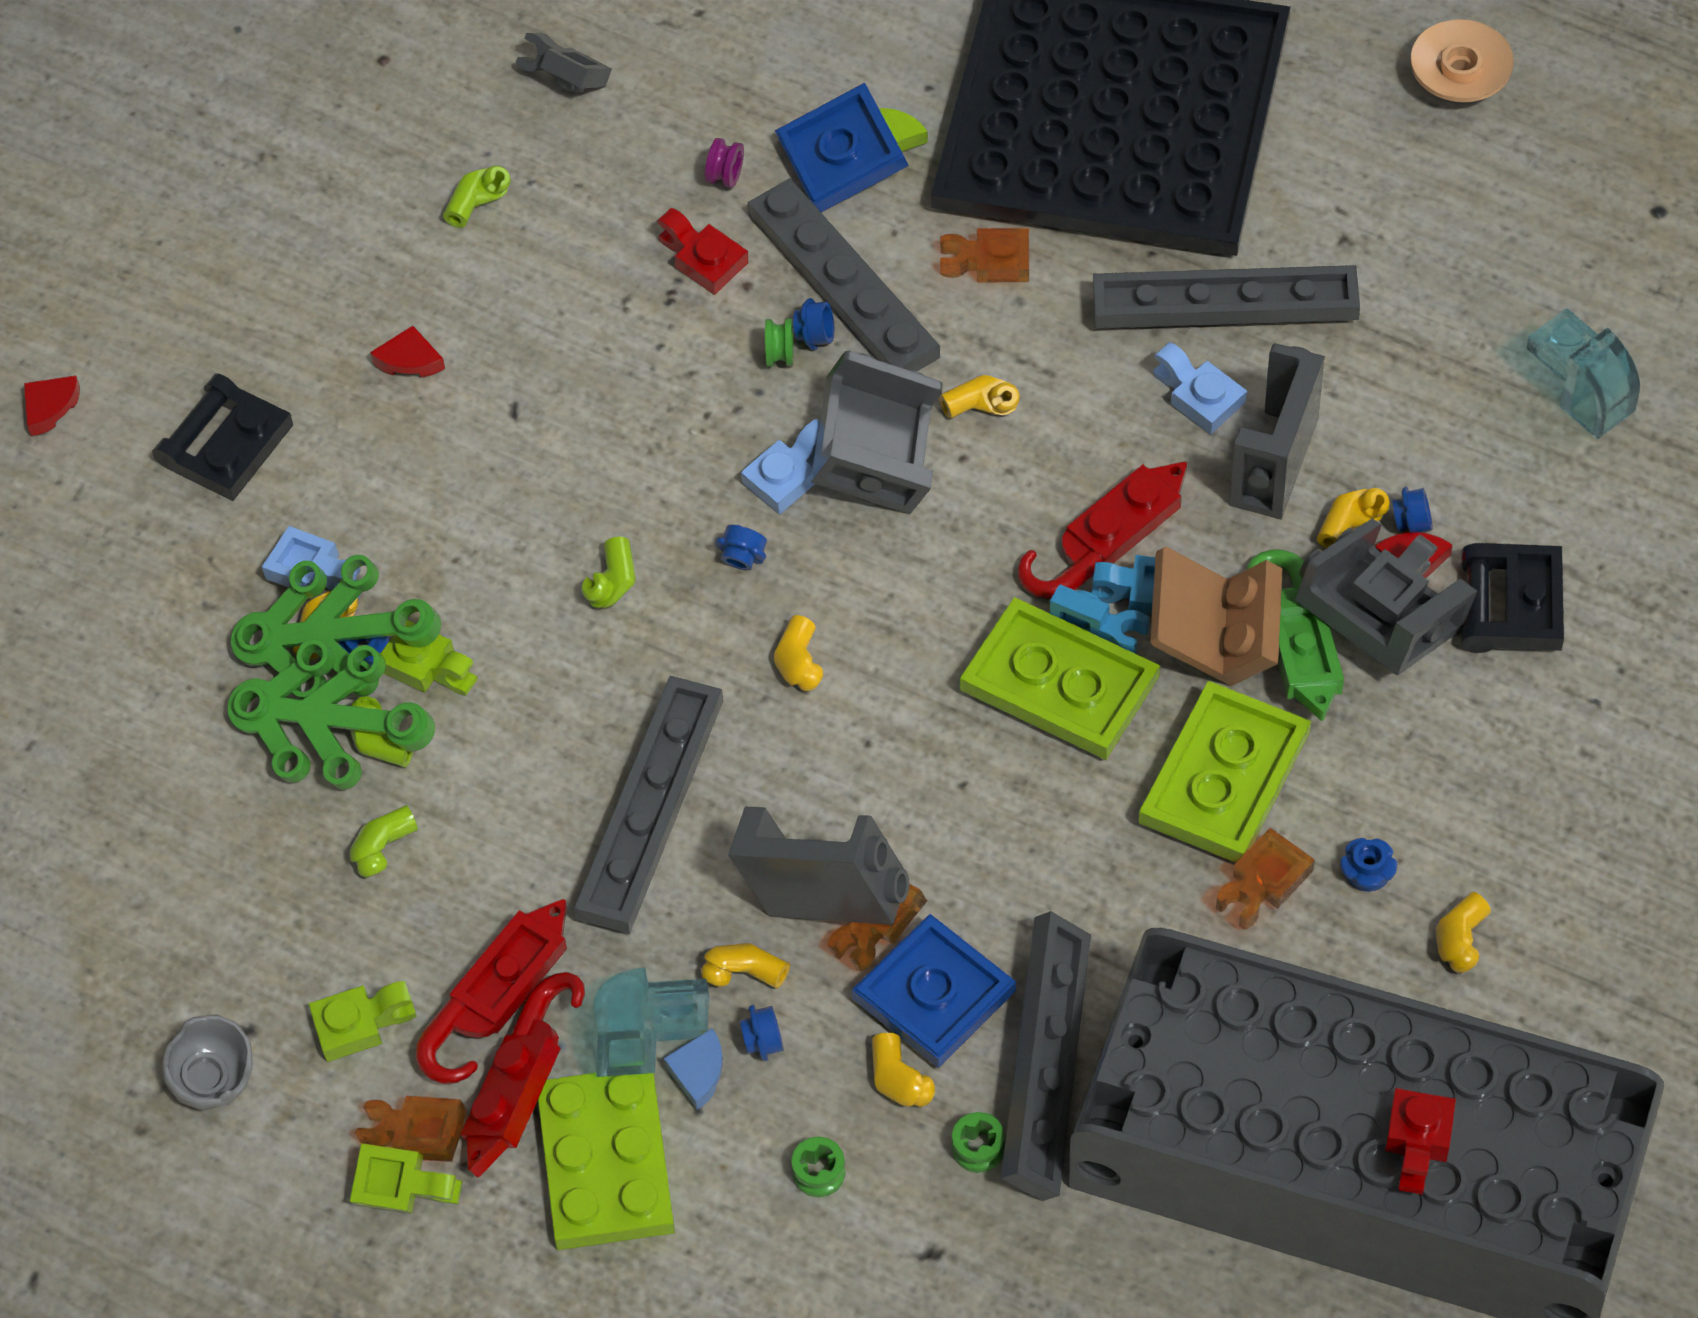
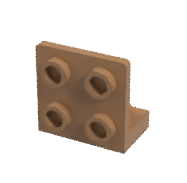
(1214, 621)

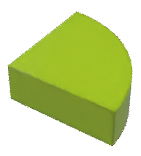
(905, 128)

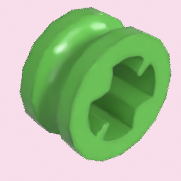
(779, 342)
(970, 1127)
(811, 1151)

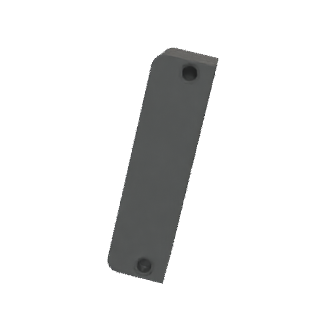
(1265, 1112)

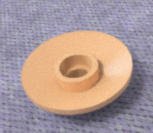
(1462, 60)

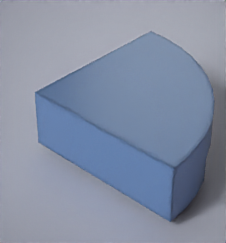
(697, 1067)

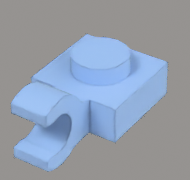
(1201, 394)
(783, 472)
(302, 546)

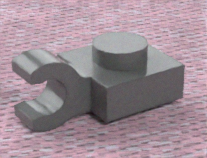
(573, 69)
(1394, 583)

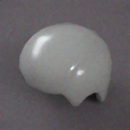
(208, 1062)

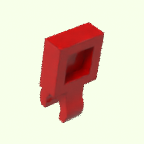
(704, 256)
(1420, 1132)

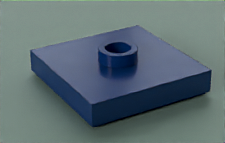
(841, 148)
(934, 990)

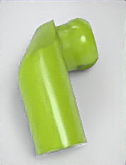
(475, 190)
(616, 580)
(377, 744)
(376, 835)

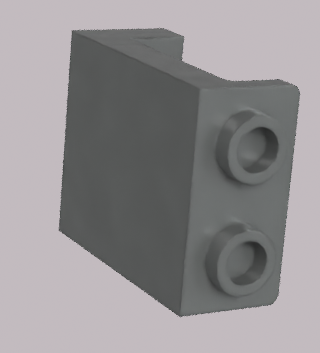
(875, 432)
(1269, 464)
(1421, 629)
(820, 878)

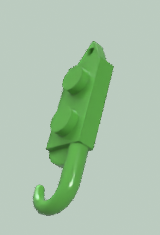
(1306, 645)

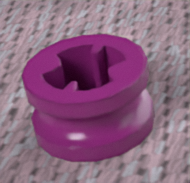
(724, 162)

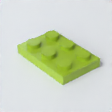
(1060, 678)
(1224, 772)
(604, 1159)

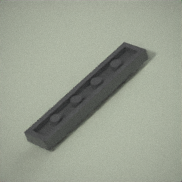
(842, 278)
(1226, 296)
(649, 805)
(1046, 1057)

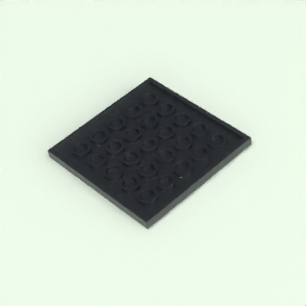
(1115, 117)

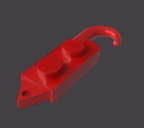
(1111, 526)
(495, 986)
(517, 1076)

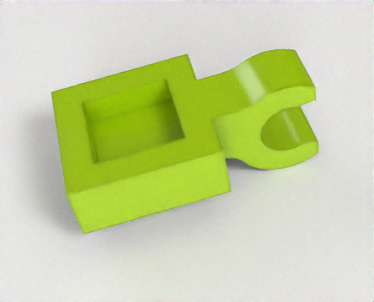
(427, 664)
(352, 1020)
(393, 1178)

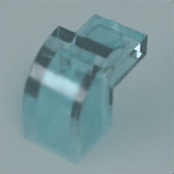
(1596, 371)
(637, 1013)

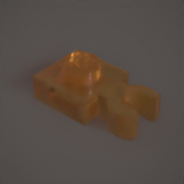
(995, 255)
(1265, 872)
(867, 935)
(422, 1126)

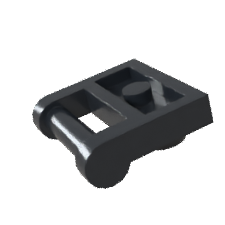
(235, 447)
(1531, 597)

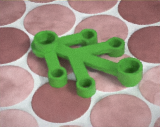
(325, 622)
(321, 711)

